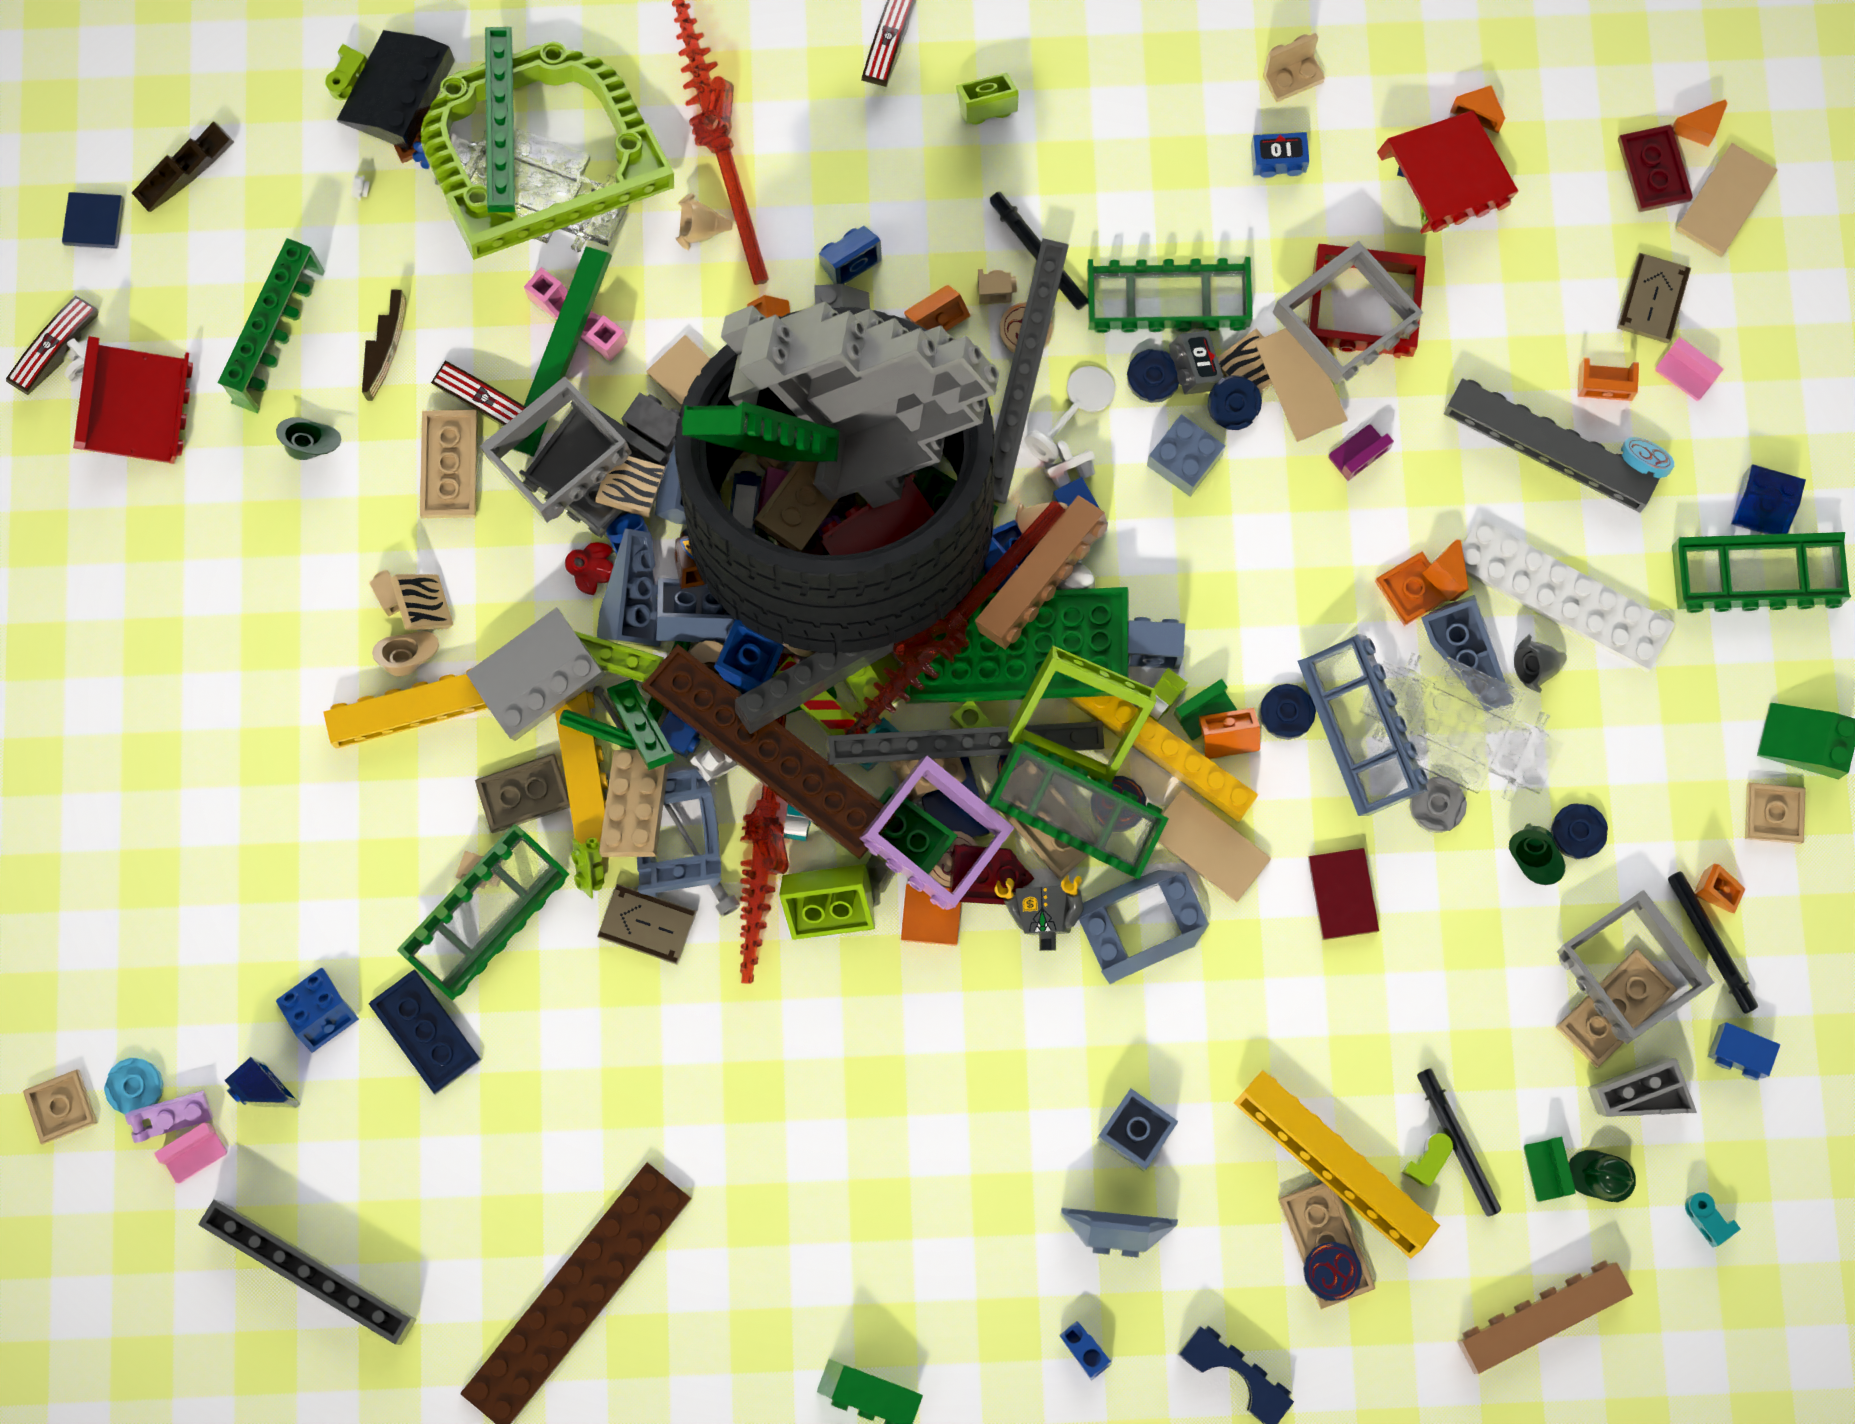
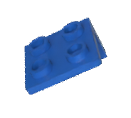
(316, 1010)

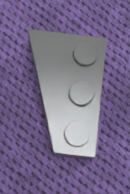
(1644, 1091)

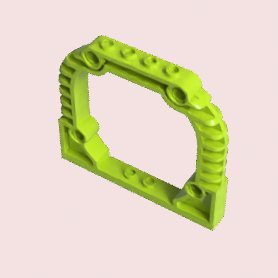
(641, 172)

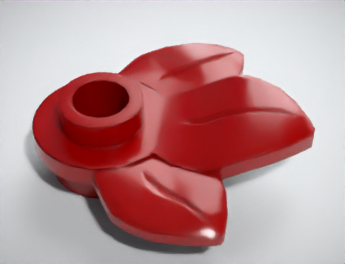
(595, 568)

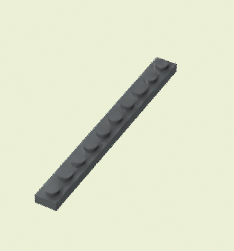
(1026, 363)
(954, 742)

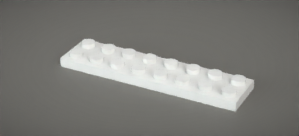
(1565, 595)

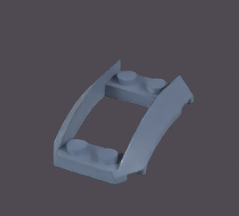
(691, 870)
(1104, 936)

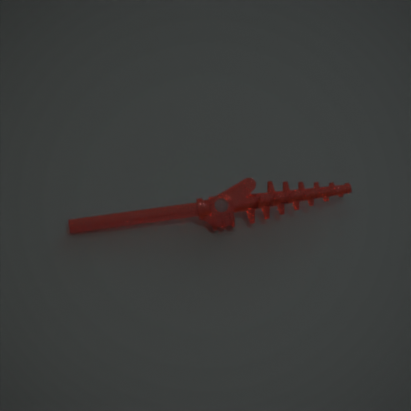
(716, 103)
(922, 648)
(767, 859)

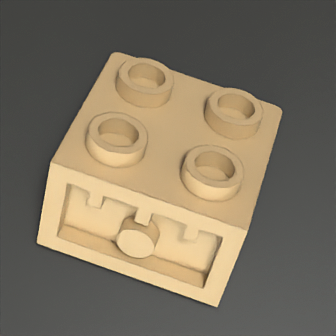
(1293, 67)

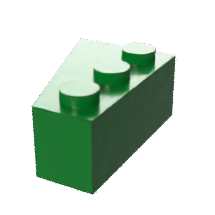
(868, 1394)

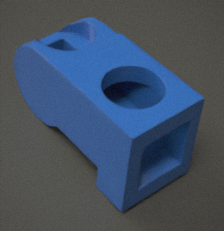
(1085, 1350)

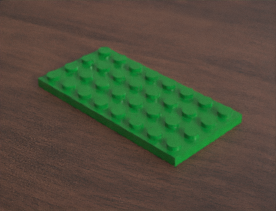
(1080, 621)

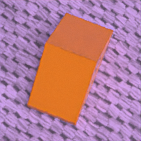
(1484, 105)
(1701, 124)
(1449, 572)
(1720, 888)

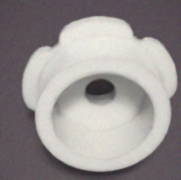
(359, 187)

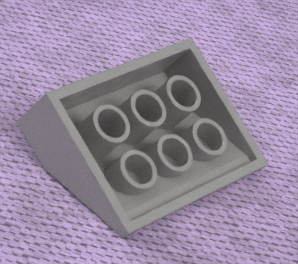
(535, 674)

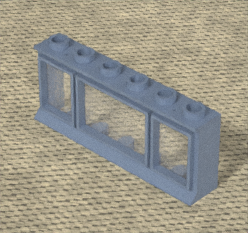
(1363, 725)

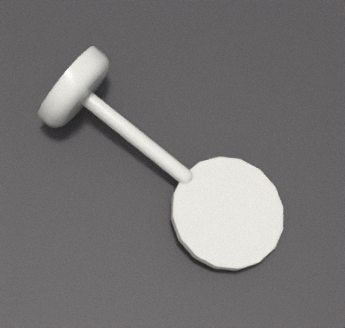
(1088, 390)

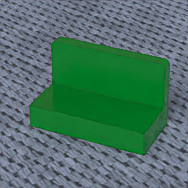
(1207, 702)
(1549, 1169)

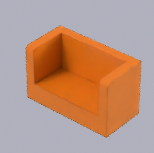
(1607, 382)

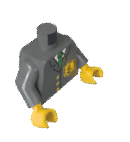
(1044, 909)

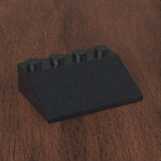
(397, 87)

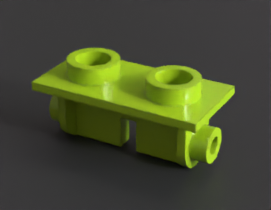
(588, 876)

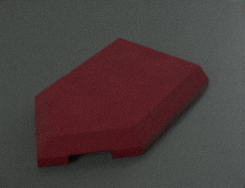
(1000, 867)

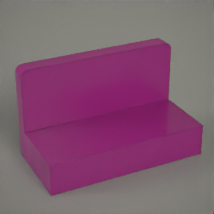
(1360, 451)

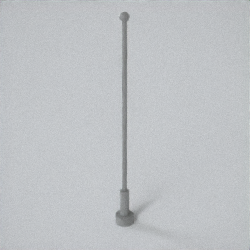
(726, 904)

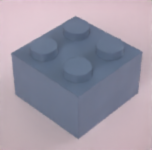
(1185, 455)
(1156, 643)
(1137, 1129)

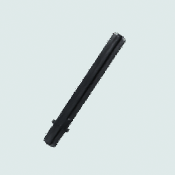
(1032, 243)
(1713, 943)
(1460, 1143)

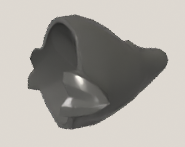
(1537, 663)

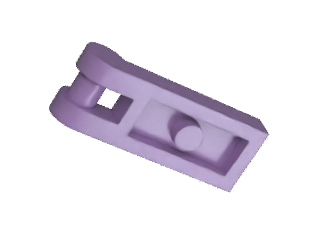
(169, 1116)

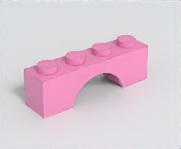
(598, 332)

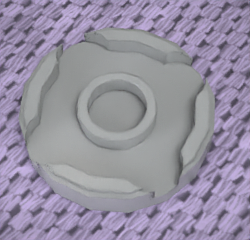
(1439, 807)

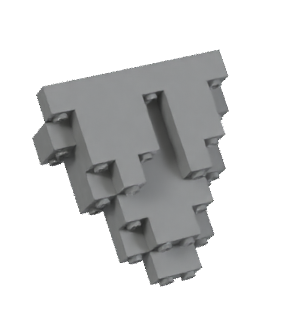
(870, 379)

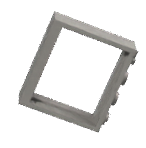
(1379, 279)
(534, 417)
(1668, 940)

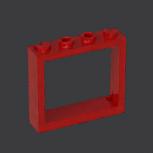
(1351, 341)

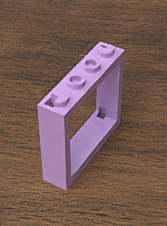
(963, 798)

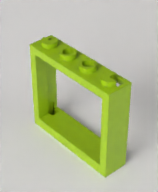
(1100, 678)

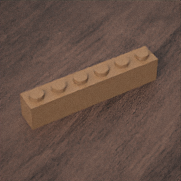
(1042, 572)
(1544, 1317)

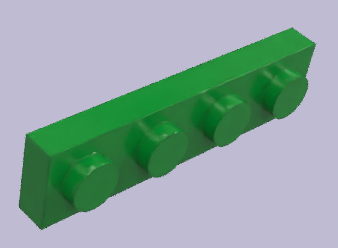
(640, 724)

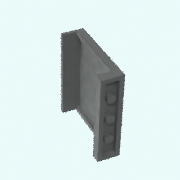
(574, 448)

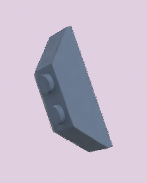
(1117, 1231)

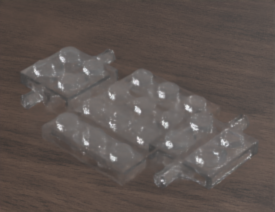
(545, 176)
(1468, 727)

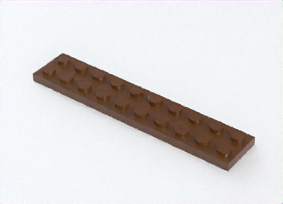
(768, 754)
(576, 1296)

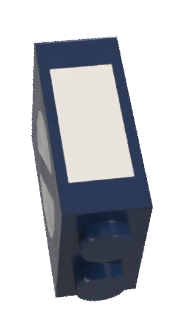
(746, 498)

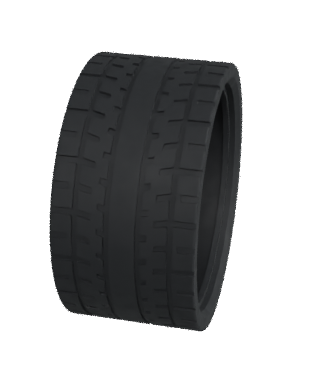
(834, 599)

